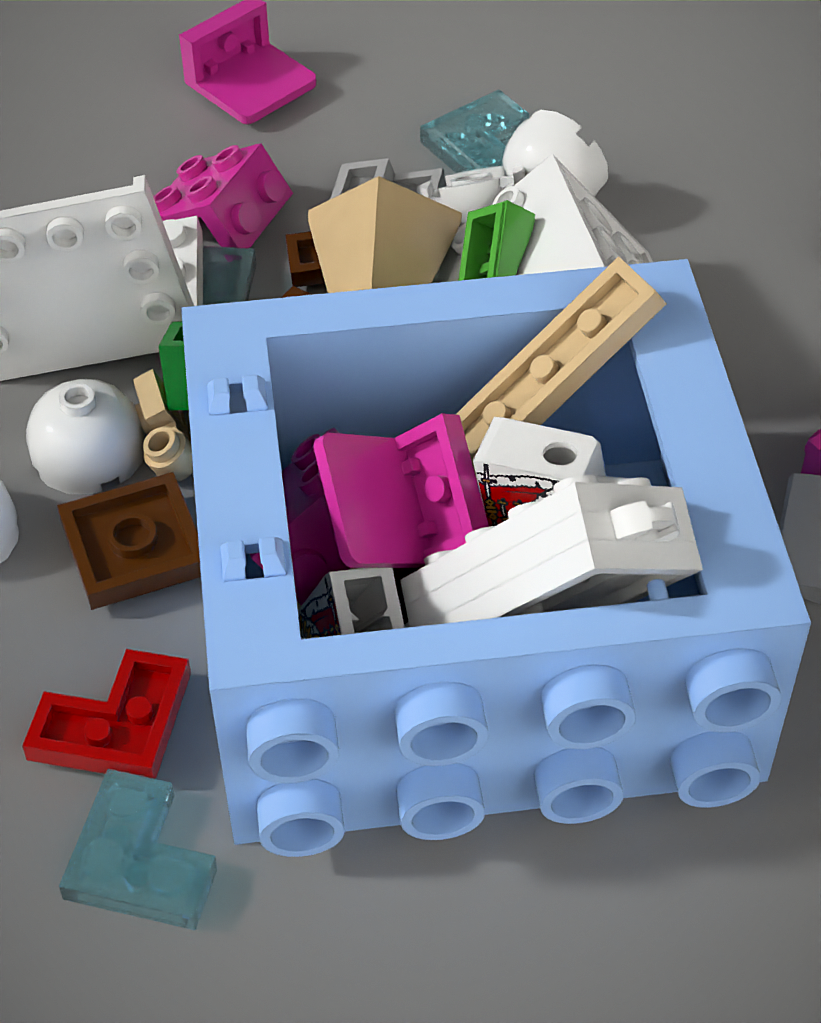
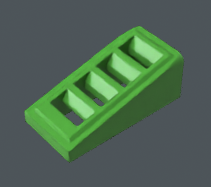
(495, 240)

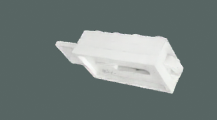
(560, 553)

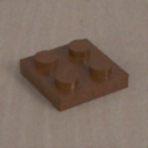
(132, 540)

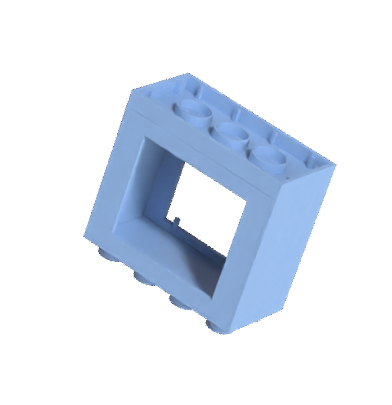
(492, 710)

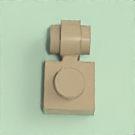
(168, 438)

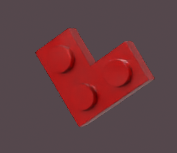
(119, 734)

